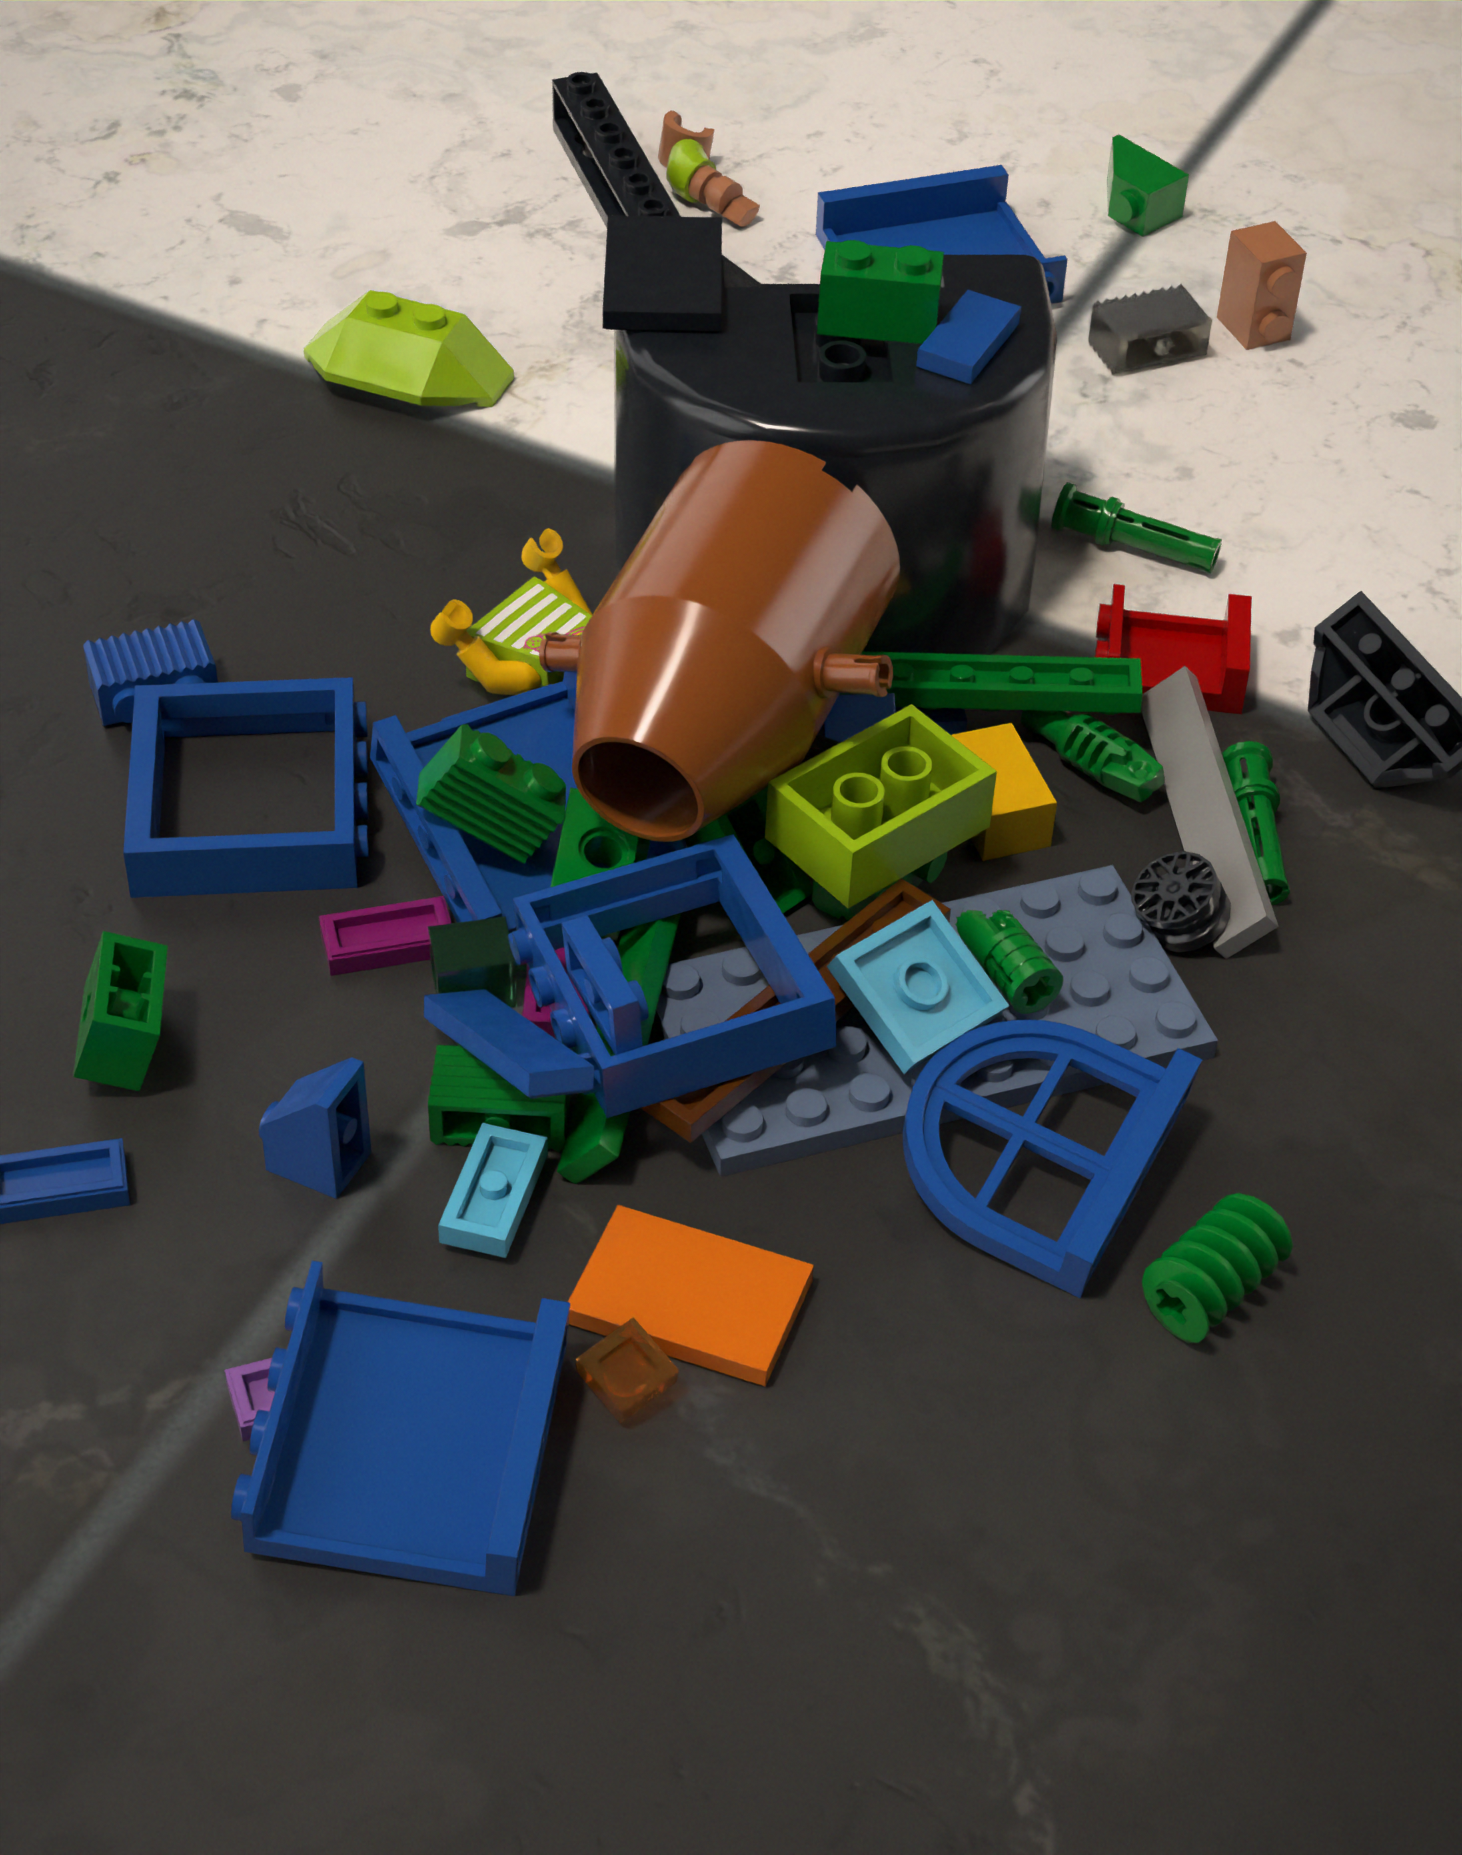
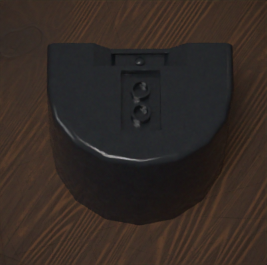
(938, 456)

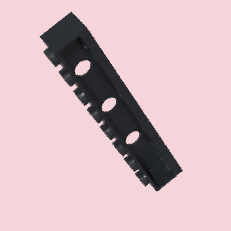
(619, 173)

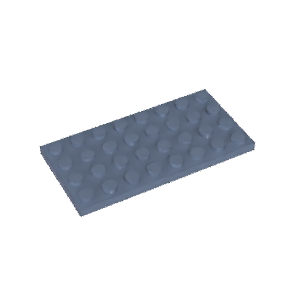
(855, 1093)

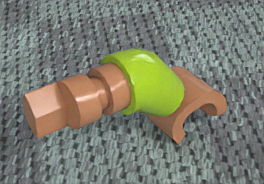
(696, 177)

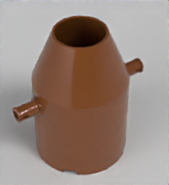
(726, 638)

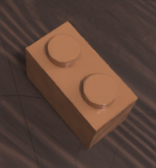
(1261, 285)

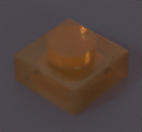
(626, 1370)

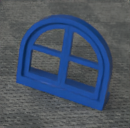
(1113, 1177)

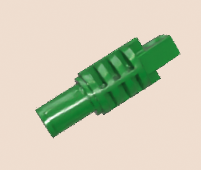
(1098, 752)

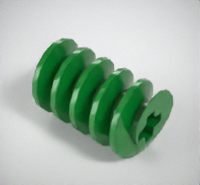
(1215, 1265)

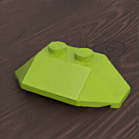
(409, 353)

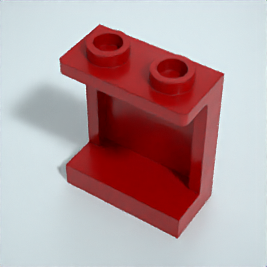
(1165, 643)

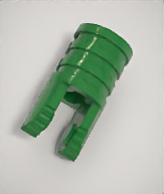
(1011, 959)

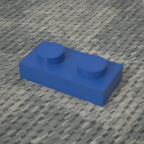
(600, 981)

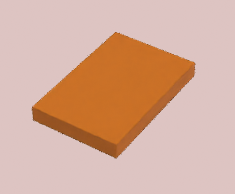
(692, 1293)

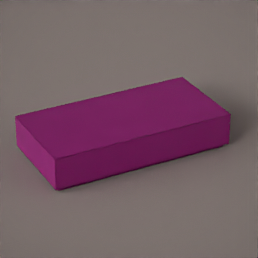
(380, 935)

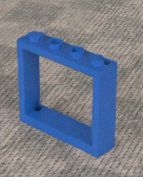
(253, 860)
(654, 891)

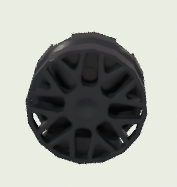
(1160, 898)

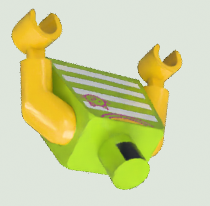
(506, 642)

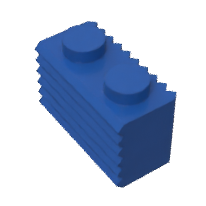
(145, 658)

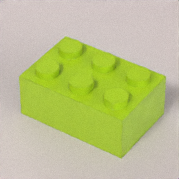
(879, 805)

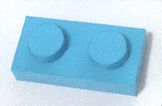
(493, 1190)

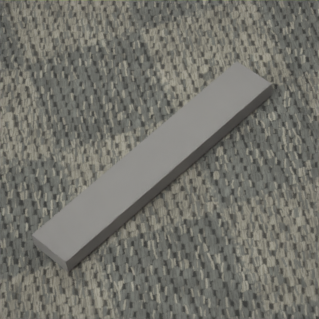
(1207, 804)

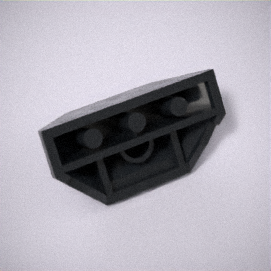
(1383, 699)

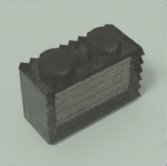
(1149, 329)

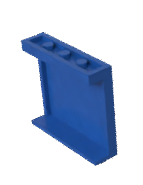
(939, 212)
(469, 873)
(402, 1438)

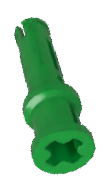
(1111, 522)
(1266, 802)

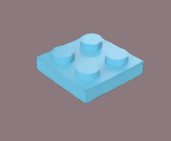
(917, 986)

